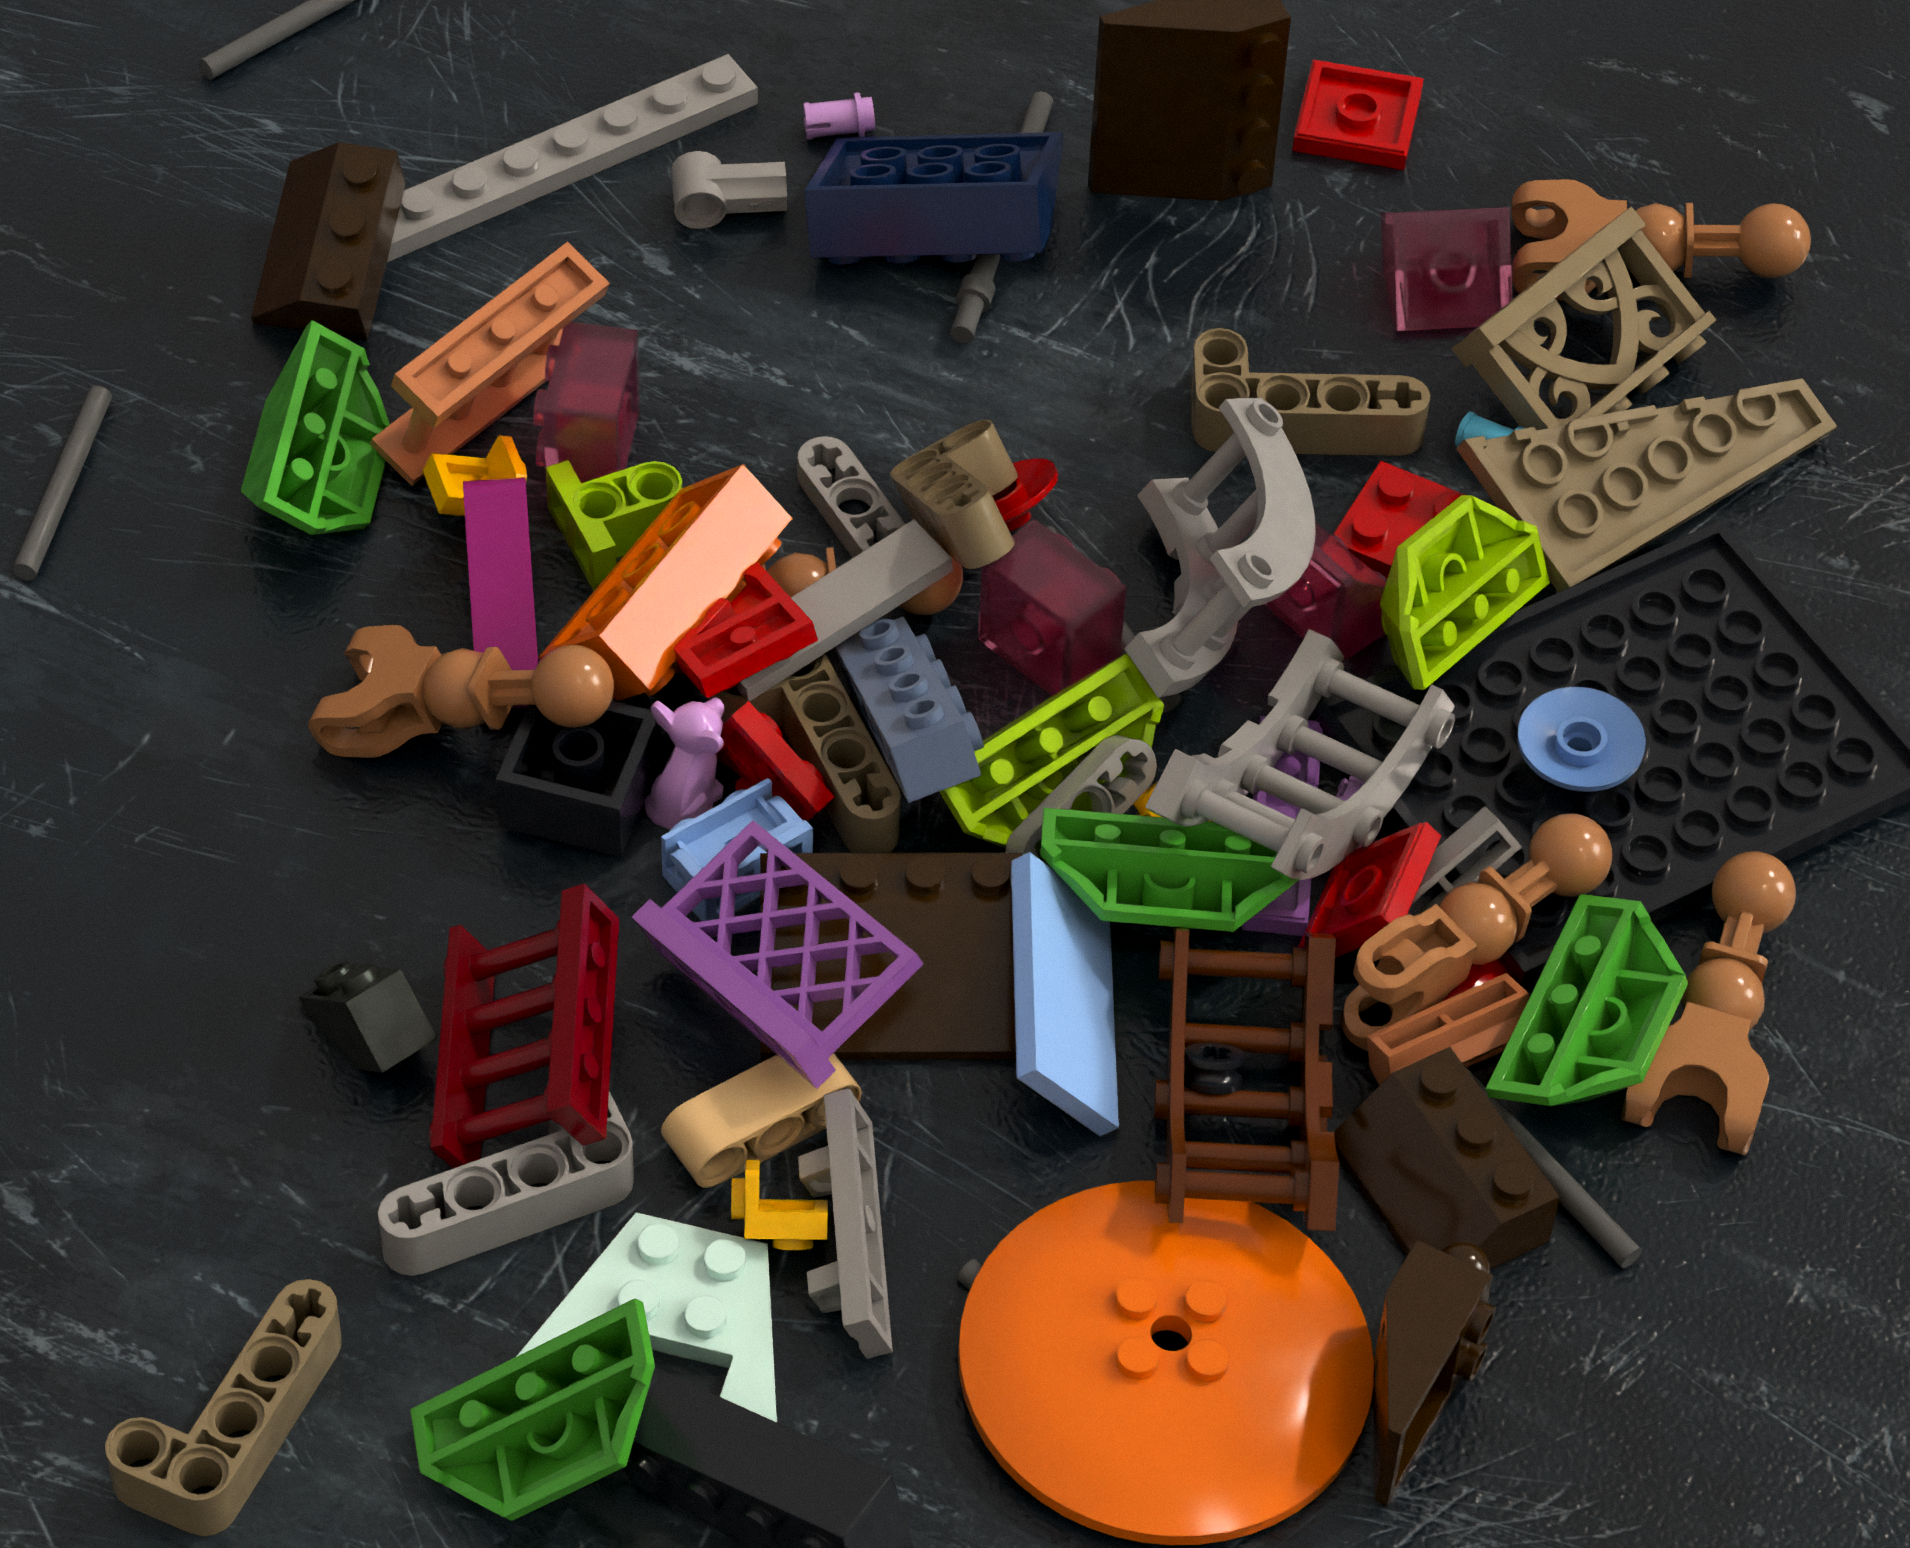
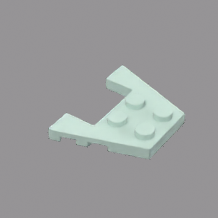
(700, 1300)

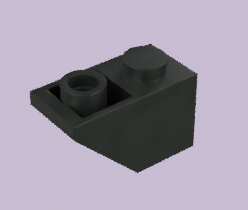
(368, 1014)

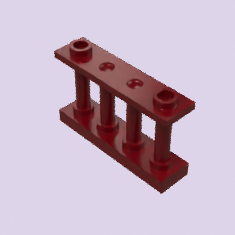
(575, 1047)

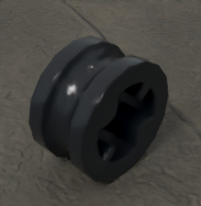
(1213, 1068)

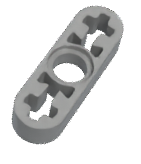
(850, 483)
(1111, 797)

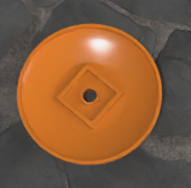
(1150, 1436)

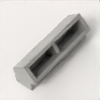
(1459, 846)

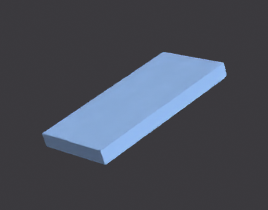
(1063, 996)

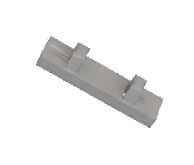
(849, 1174)

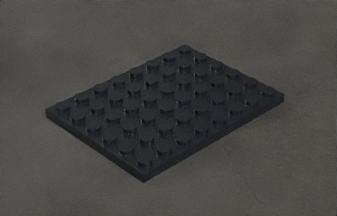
(1743, 712)

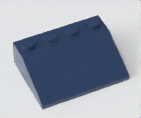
(934, 197)

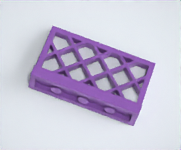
(750, 997)

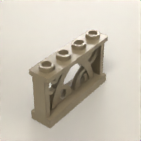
(1602, 261)

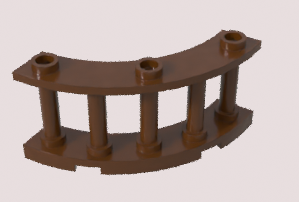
(1310, 1161)

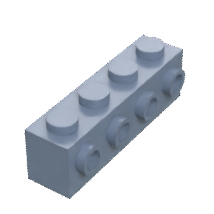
(910, 708)

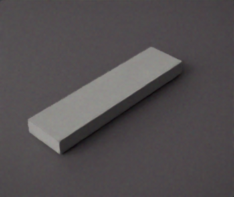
(858, 596)

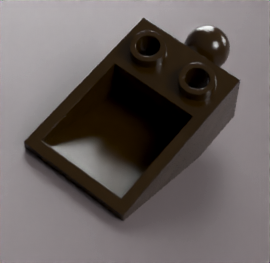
(1424, 1346)

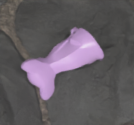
(688, 780)

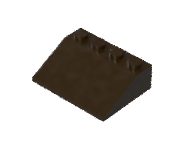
(1188, 98)
(958, 923)

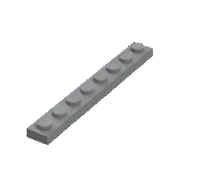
(570, 153)

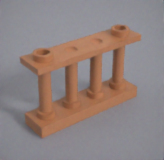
(486, 362)

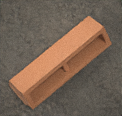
(1471, 1023)

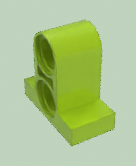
(609, 512)

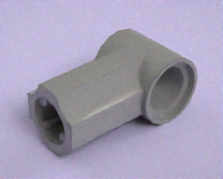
(709, 190)

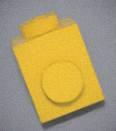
(447, 472)
(786, 1222)

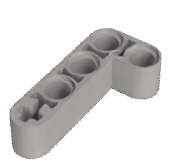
(412, 1216)

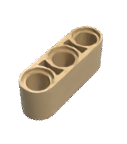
(750, 1119)

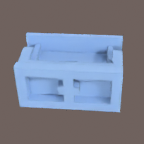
(698, 840)

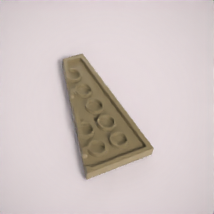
(1640, 472)

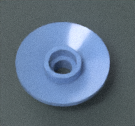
(1584, 720)

